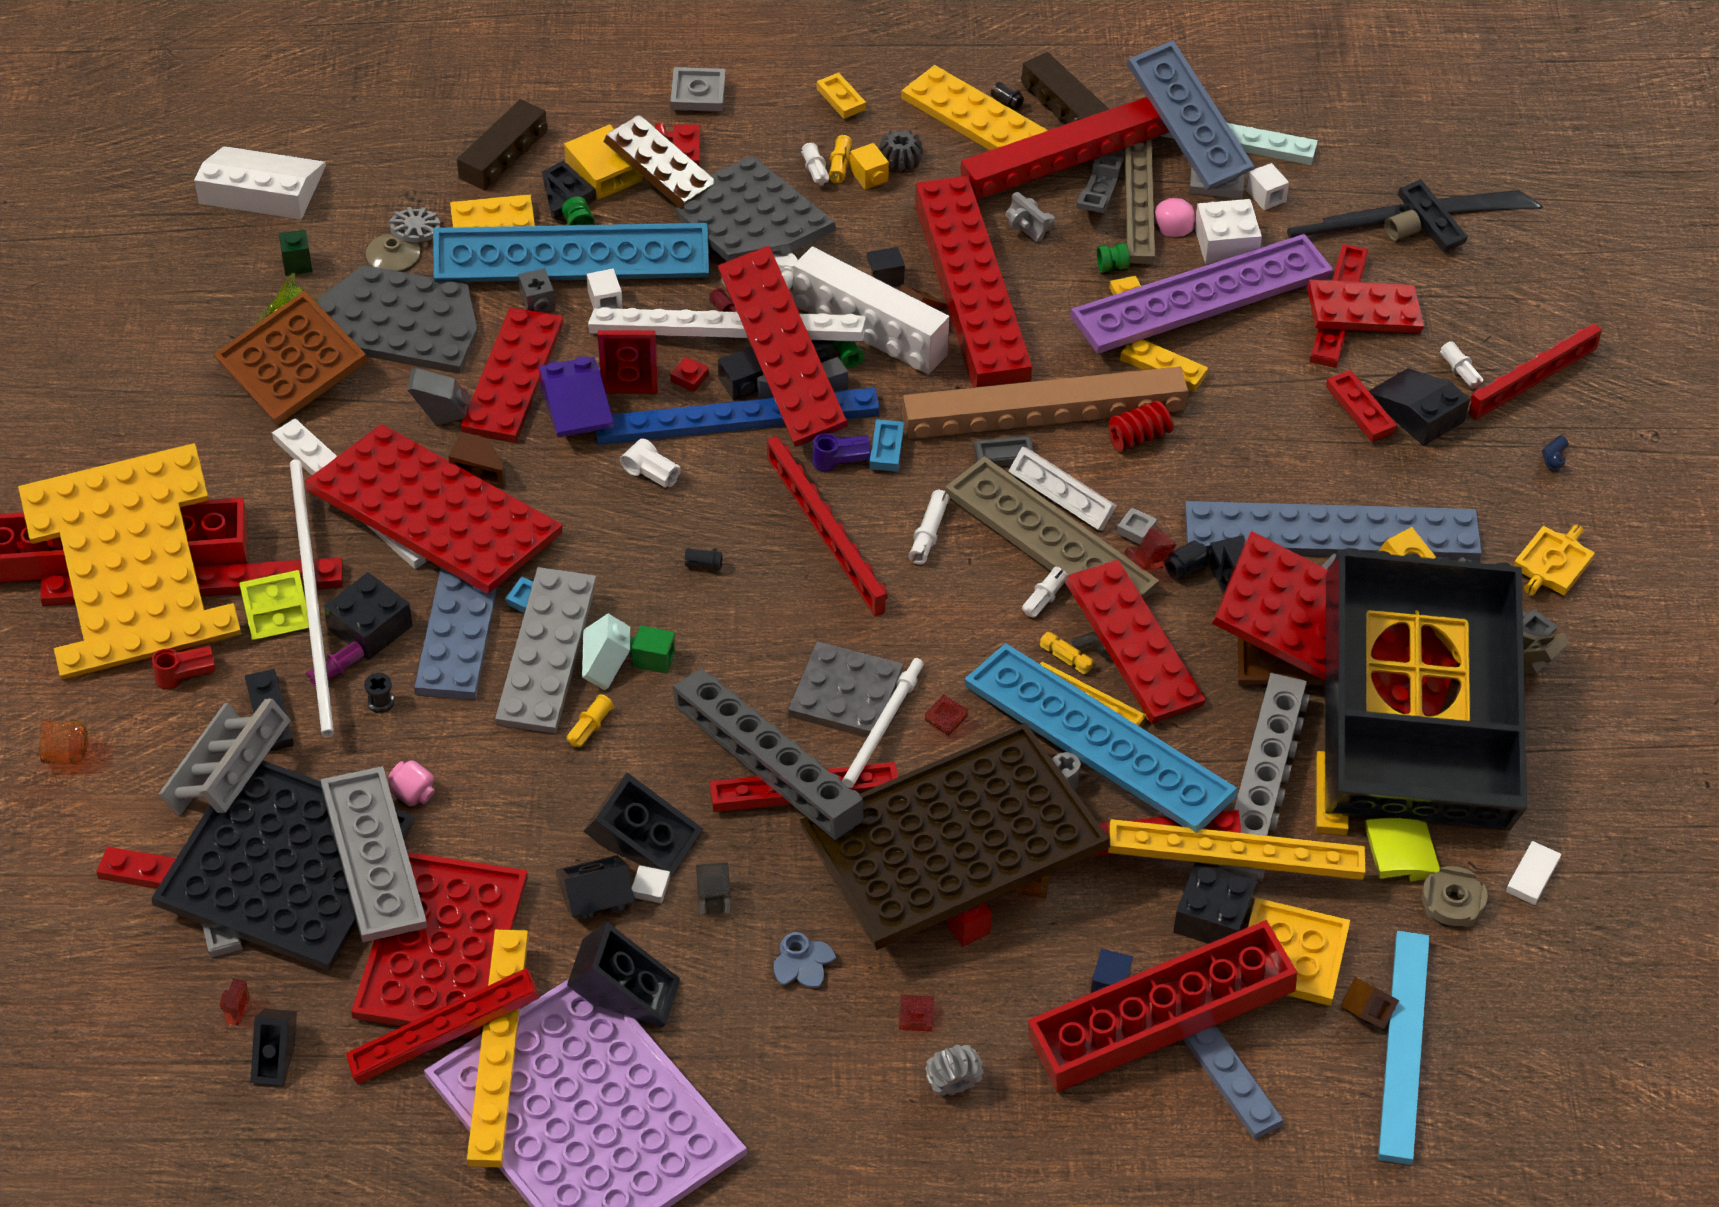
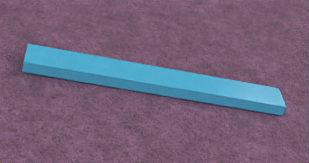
(1404, 1049)

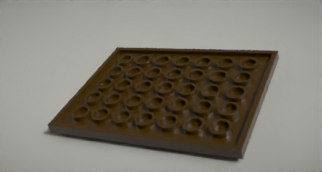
(957, 836)

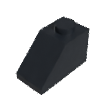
(273, 1046)

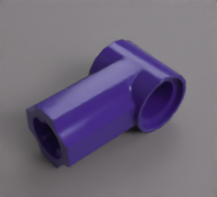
(830, 450)

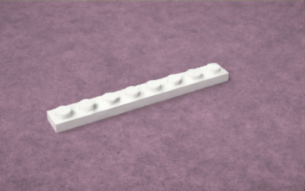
(315, 455)

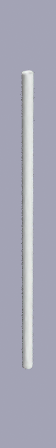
(311, 600)

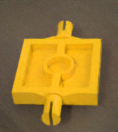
(1554, 560)

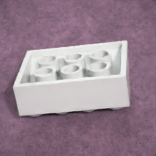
(258, 182)

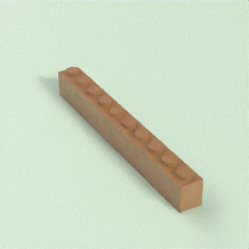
(1041, 402)

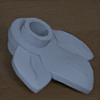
(802, 965)

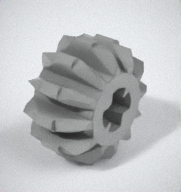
(954, 1070)

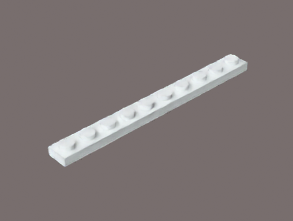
(718, 324)

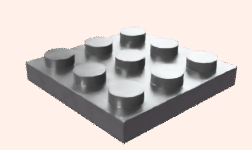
(844, 689)

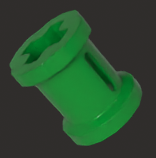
(850, 353)

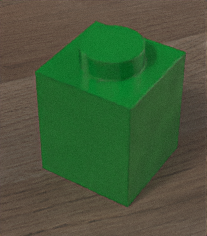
(652, 649)

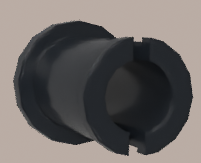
(1011, 98)
(704, 558)

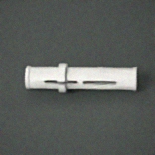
(926, 533)

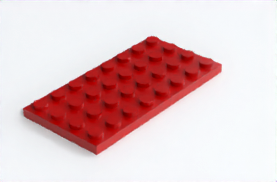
(434, 508)
(1281, 607)

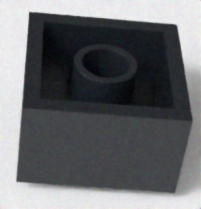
(368, 614)
(1213, 904)

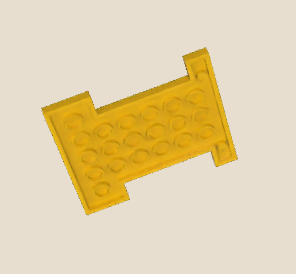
(128, 558)

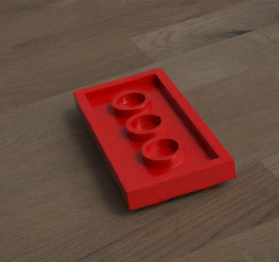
(1365, 306)

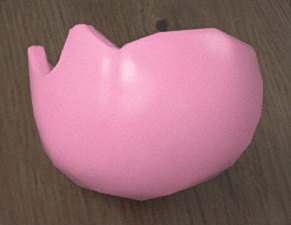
(1174, 217)

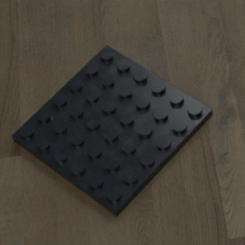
(268, 870)

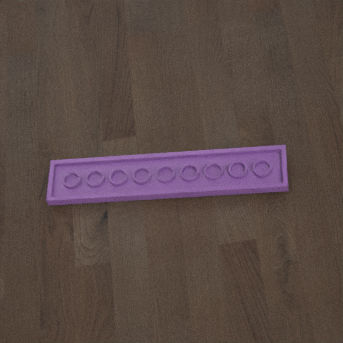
(1200, 293)

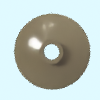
(392, 253)

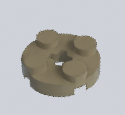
(1449, 911)

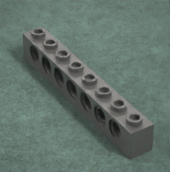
(769, 753)

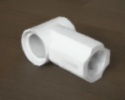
(645, 460)

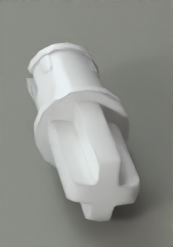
(815, 163)
(1461, 364)
(1044, 593)

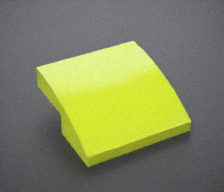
(275, 605)
(1401, 848)

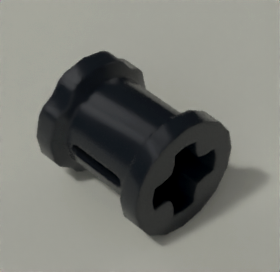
(379, 690)

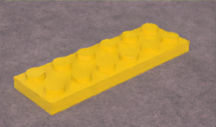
(968, 109)

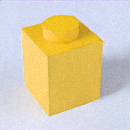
(869, 166)

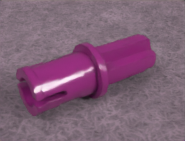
(339, 661)

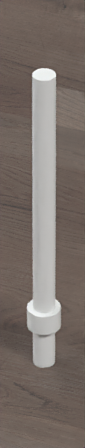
(905, 685)

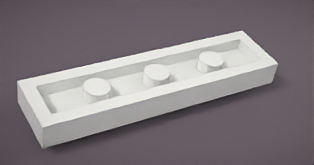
(1062, 488)

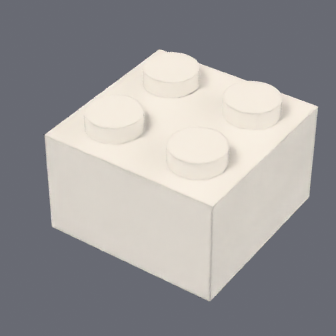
(1226, 229)

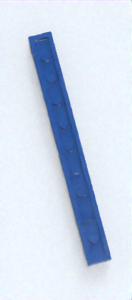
(721, 417)

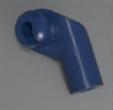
(1552, 453)

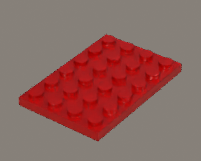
(453, 955)

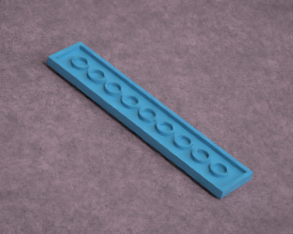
(571, 251)
(1102, 738)

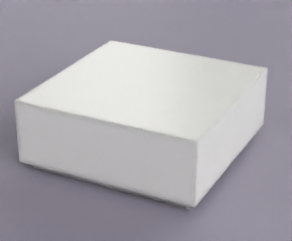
(650, 884)

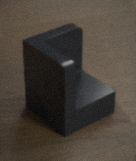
(887, 266)

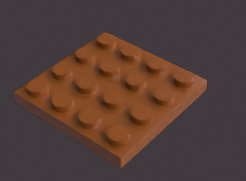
(291, 357)

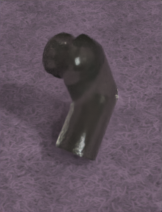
(1091, 641)

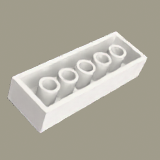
(894, 319)

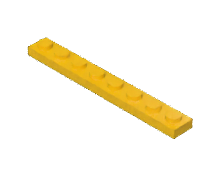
(1237, 849)
(496, 1059)

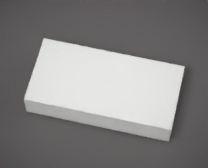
(1533, 873)

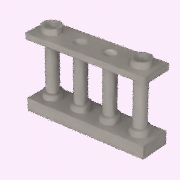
(242, 757)

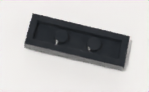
(1432, 215)
(266, 686)

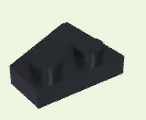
(563, 183)

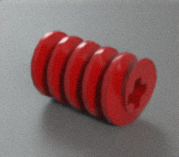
(1138, 424)

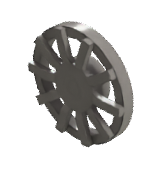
(414, 225)

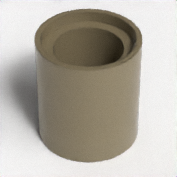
(1402, 225)

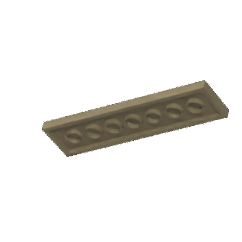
(1037, 524)

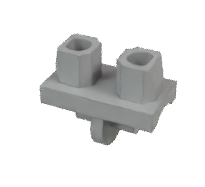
(1026, 216)

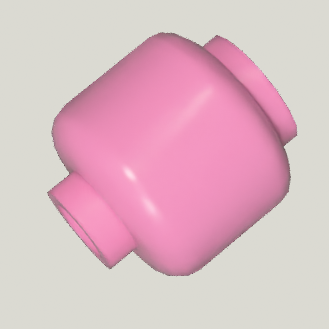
(411, 783)

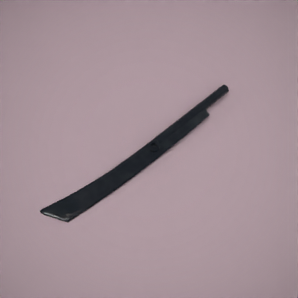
(1458, 204)

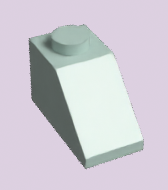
(604, 650)

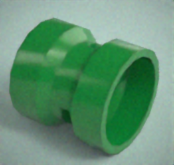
(577, 212)
(1113, 257)

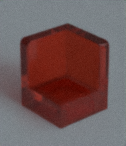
(1152, 550)

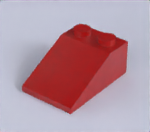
(628, 361)

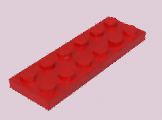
(512, 375)
(1135, 641)

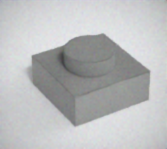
(1135, 525)

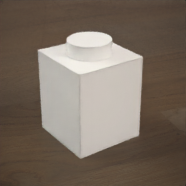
(1267, 186)
(604, 289)

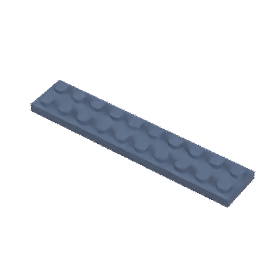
(1331, 528)

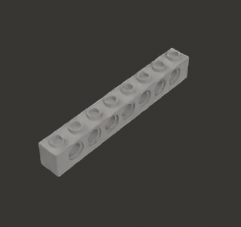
(1268, 761)

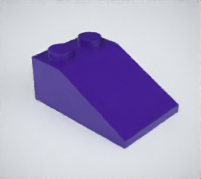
(575, 396)

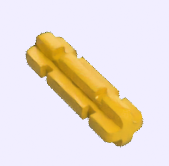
(1066, 652)

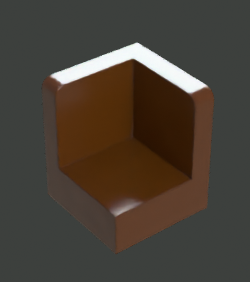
(1369, 1003)

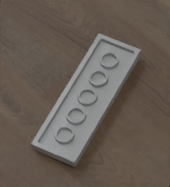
(546, 650)
(373, 854)

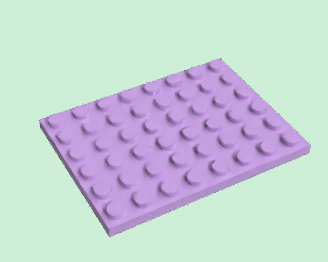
(594, 1110)

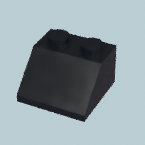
(596, 886)

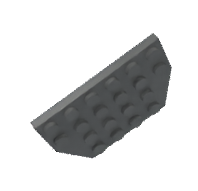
(755, 209)
(405, 317)

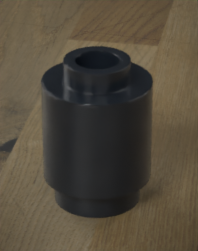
(1187, 560)

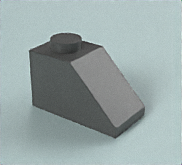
(438, 396)

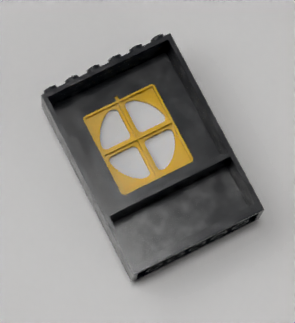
(1442, 767)

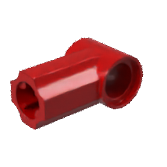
(172, 667)

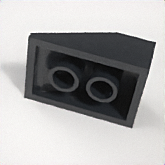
(1422, 404)
(642, 826)
(623, 977)

